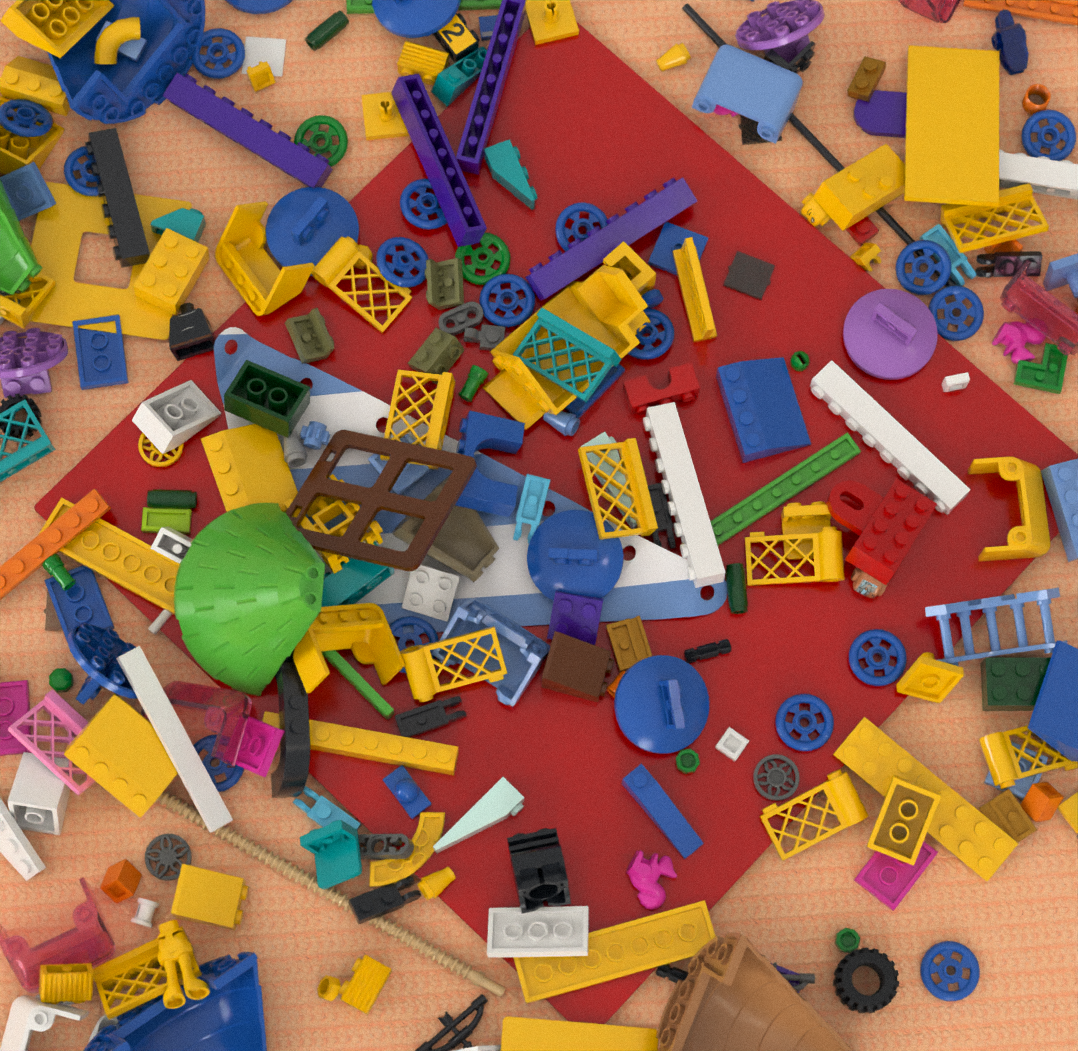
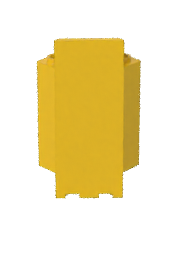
(602, 307)

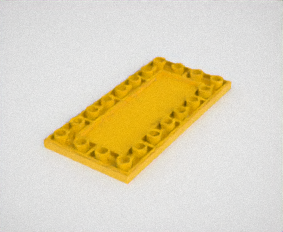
(952, 126)

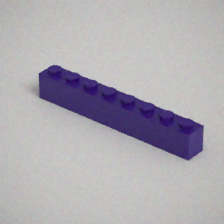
(490, 85)
(248, 132)
(438, 160)
(628, 228)

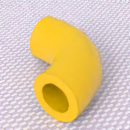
(113, 37)

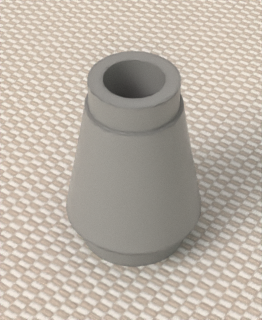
(294, 450)

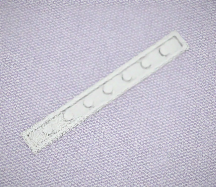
(174, 739)

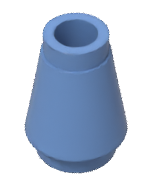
(563, 422)

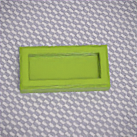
(156, 518)

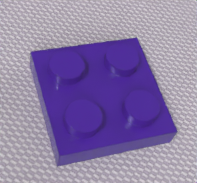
(575, 616)

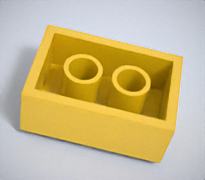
(171, 271)
(903, 820)

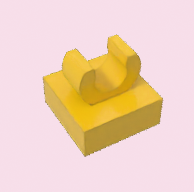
(260, 76)
(865, 254)

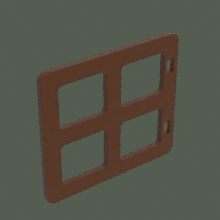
(379, 498)

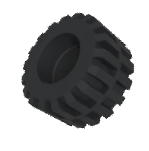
(885, 971)

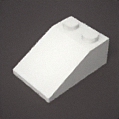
(175, 416)

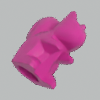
(1014, 337)
(644, 877)

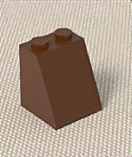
(576, 668)

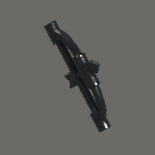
(460, 1036)

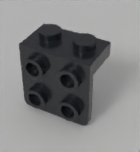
(799, 63)

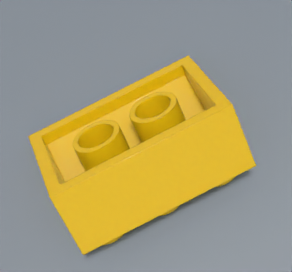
(33, 82)

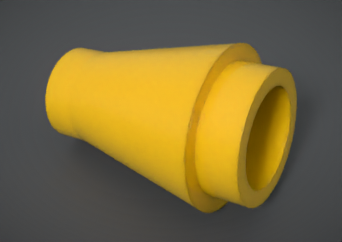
(674, 57)
(435, 883)

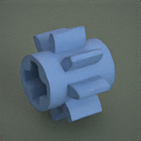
(315, 435)

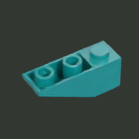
(459, 76)
(505, 169)

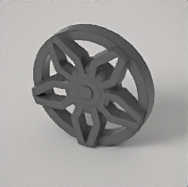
(776, 777)
(167, 856)

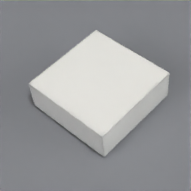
(955, 382)
(732, 744)

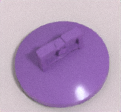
(782, 29)
(890, 334)
(27, 361)

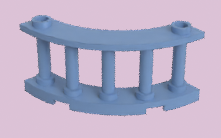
(989, 606)

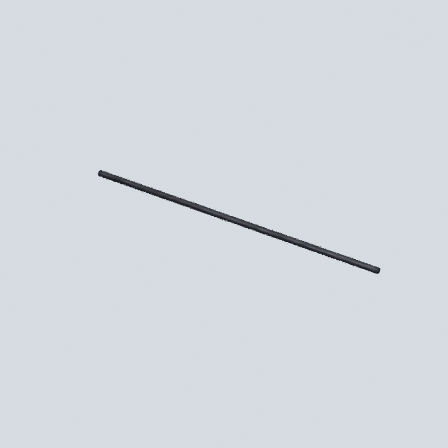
(815, 142)

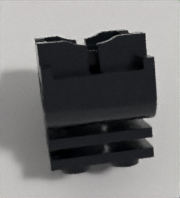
(538, 869)

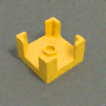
(634, 267)

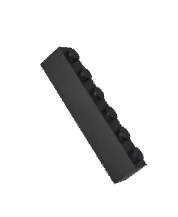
(118, 197)

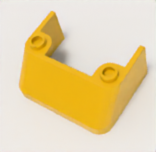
(249, 265)
(1033, 536)
(348, 627)

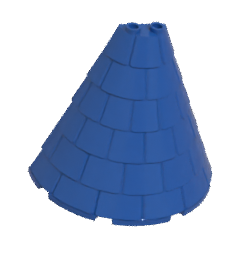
(127, 88)
(222, 1021)

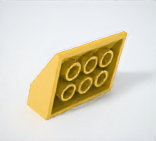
(54, 23)
(20, 151)
(249, 467)
(123, 755)

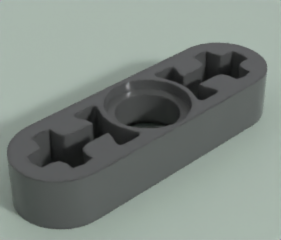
(388, 851)

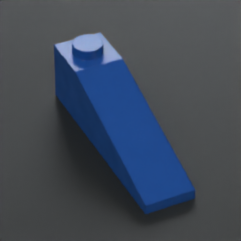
(661, 810)

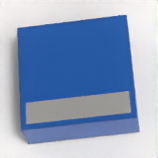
(486, 26)

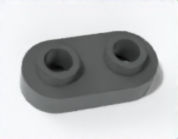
(460, 318)

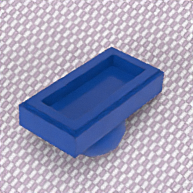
(407, 792)

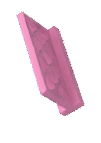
(66, 718)

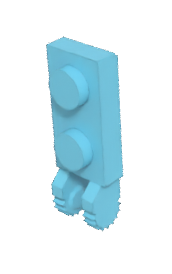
(958, 259)
(531, 504)
(324, 811)

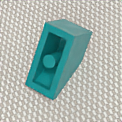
(182, 221)

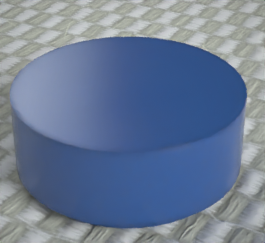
(652, 298)

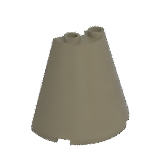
(462, 541)

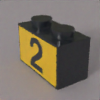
(457, 38)

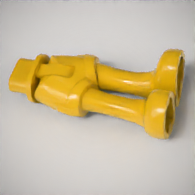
(173, 950)

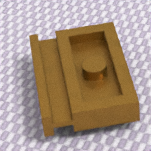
(628, 642)
(1008, 816)

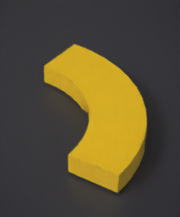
(426, 836)

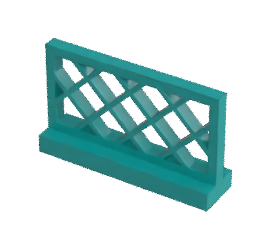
(580, 341)
(24, 455)

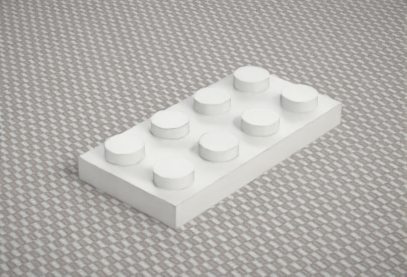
(538, 933)

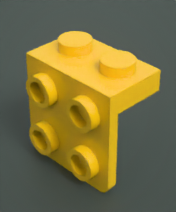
(803, 520)

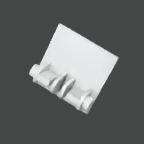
(431, 592)

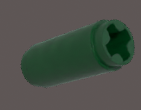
(327, 30)
(171, 499)
(736, 588)

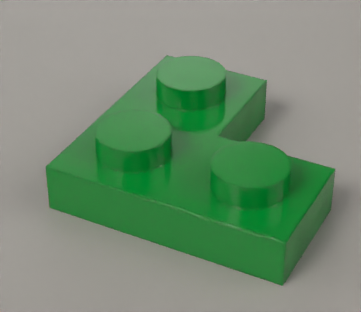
(1044, 376)

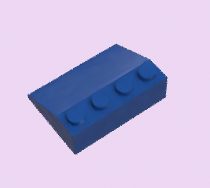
(762, 408)
(1057, 703)

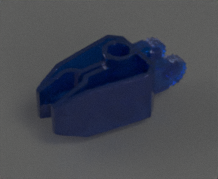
(1011, 43)

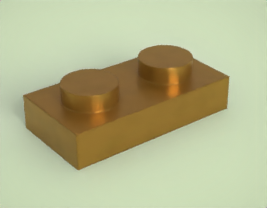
(866, 79)

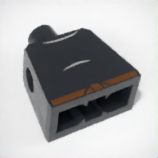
(190, 333)

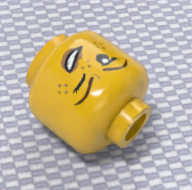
(814, 212)

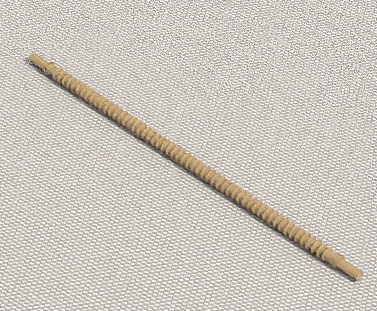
(476, 977)

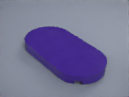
(882, 114)

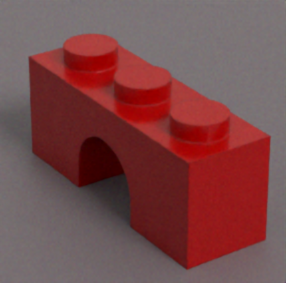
(642, 395)

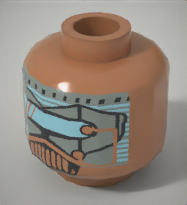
(867, 584)

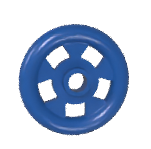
(228, 38)
(1053, 117)
(25, 118)
(72, 164)
(406, 204)
(572, 213)
(907, 256)
(387, 268)
(976, 312)
(510, 319)
(666, 336)
(420, 626)
(874, 637)
(816, 706)
(232, 774)
(969, 961)

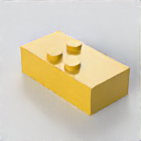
(862, 187)

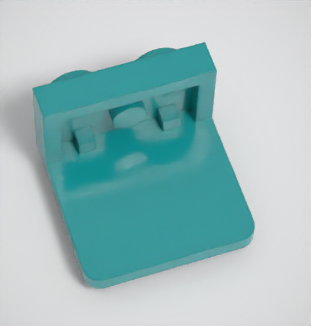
(335, 853)

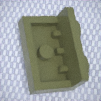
(444, 283)
(310, 336)
(437, 353)

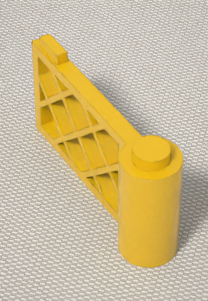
(338, 262)
(827, 557)
(422, 672)
(1004, 763)
(842, 799)

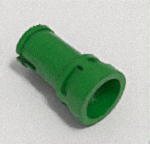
(473, 382)
(55, 567)

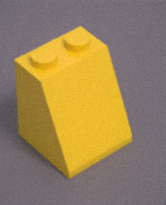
(209, 897)

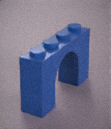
(488, 432)

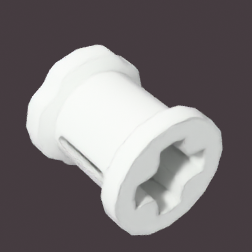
(145, 912)

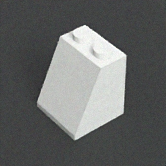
(39, 796)

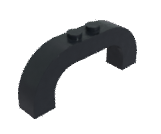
(293, 766)

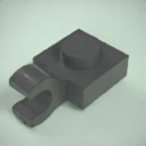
(488, 337)

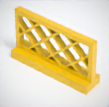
(1010, 201)
(694, 291)
(18, 314)
(438, 415)
(636, 490)
(133, 963)

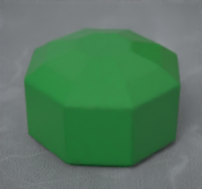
(61, 680)
(687, 761)
(847, 940)

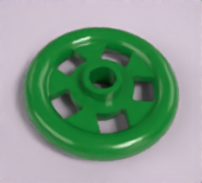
(335, 129)
(501, 255)

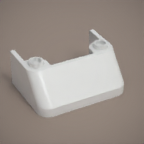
(31, 1014)

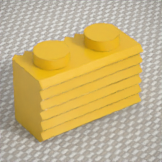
(422, 61)
(66, 983)
(365, 984)

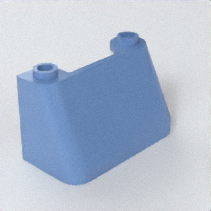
(750, 89)
(520, 648)

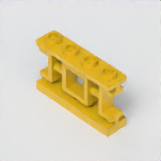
(326, 513)

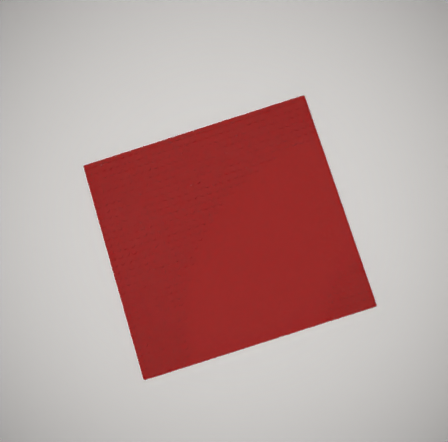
(607, 140)

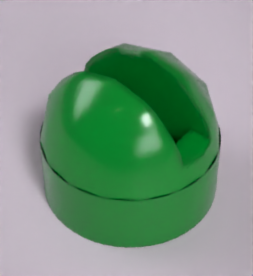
(796, 363)

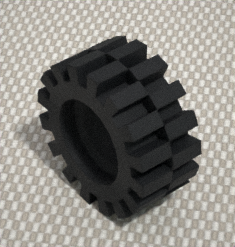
(16, 431)

